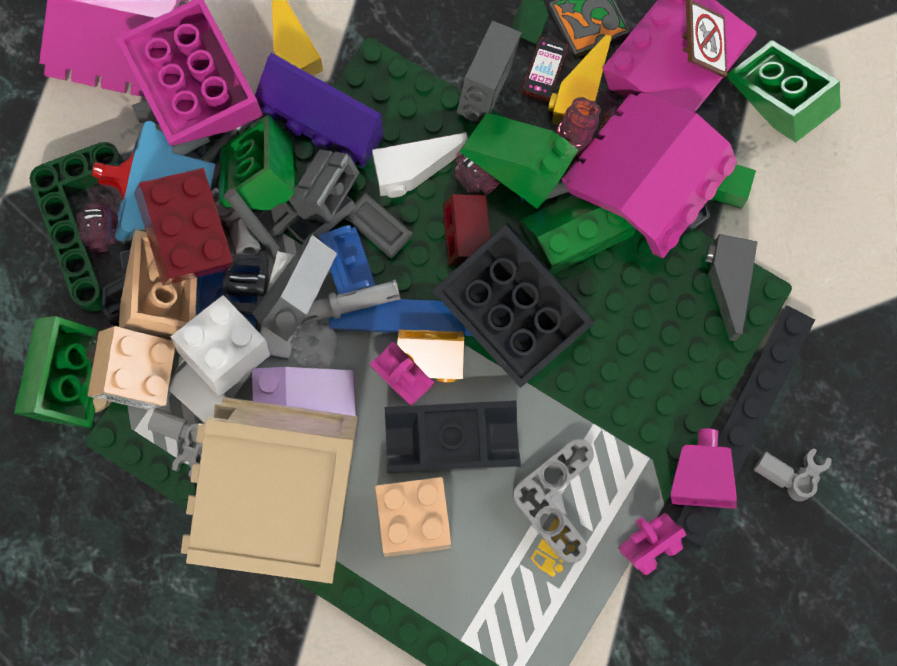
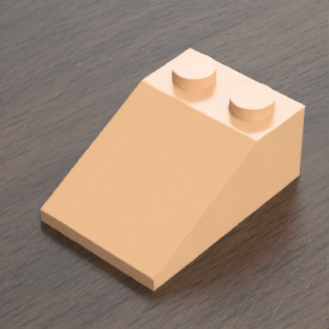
(146, 303)

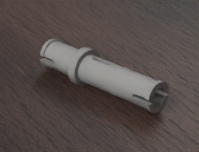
(352, 301)

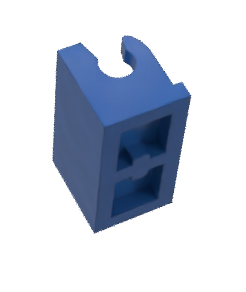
(350, 266)

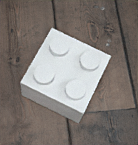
(221, 345)

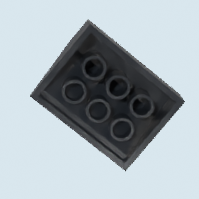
(514, 305)

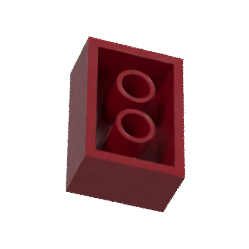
(183, 226)

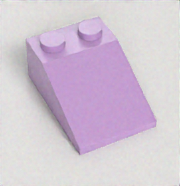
(306, 388)

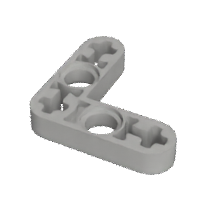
(545, 491)

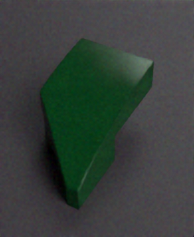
(531, 19)

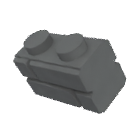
(324, 186)

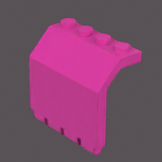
(82, 39)
(653, 168)

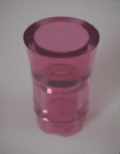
(579, 125)

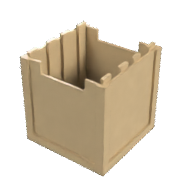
(270, 489)

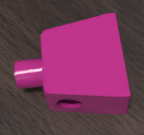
(705, 474)

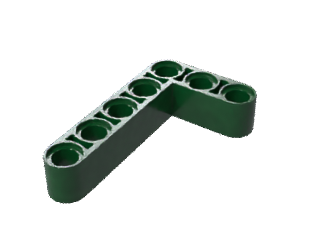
(65, 223)

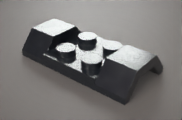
(452, 437)

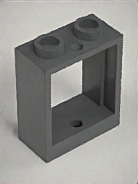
(488, 72)

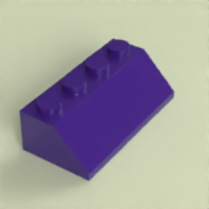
(318, 111)

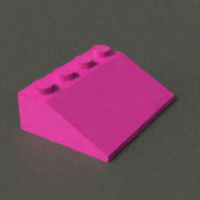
(654, 58)
(189, 74)

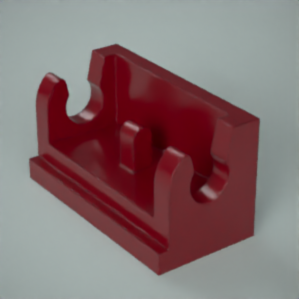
(465, 226)

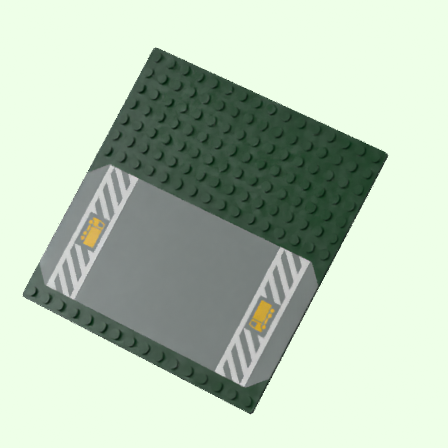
(628, 386)

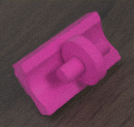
(401, 374)
(651, 540)

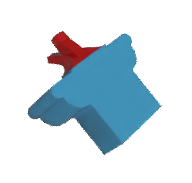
(149, 160)

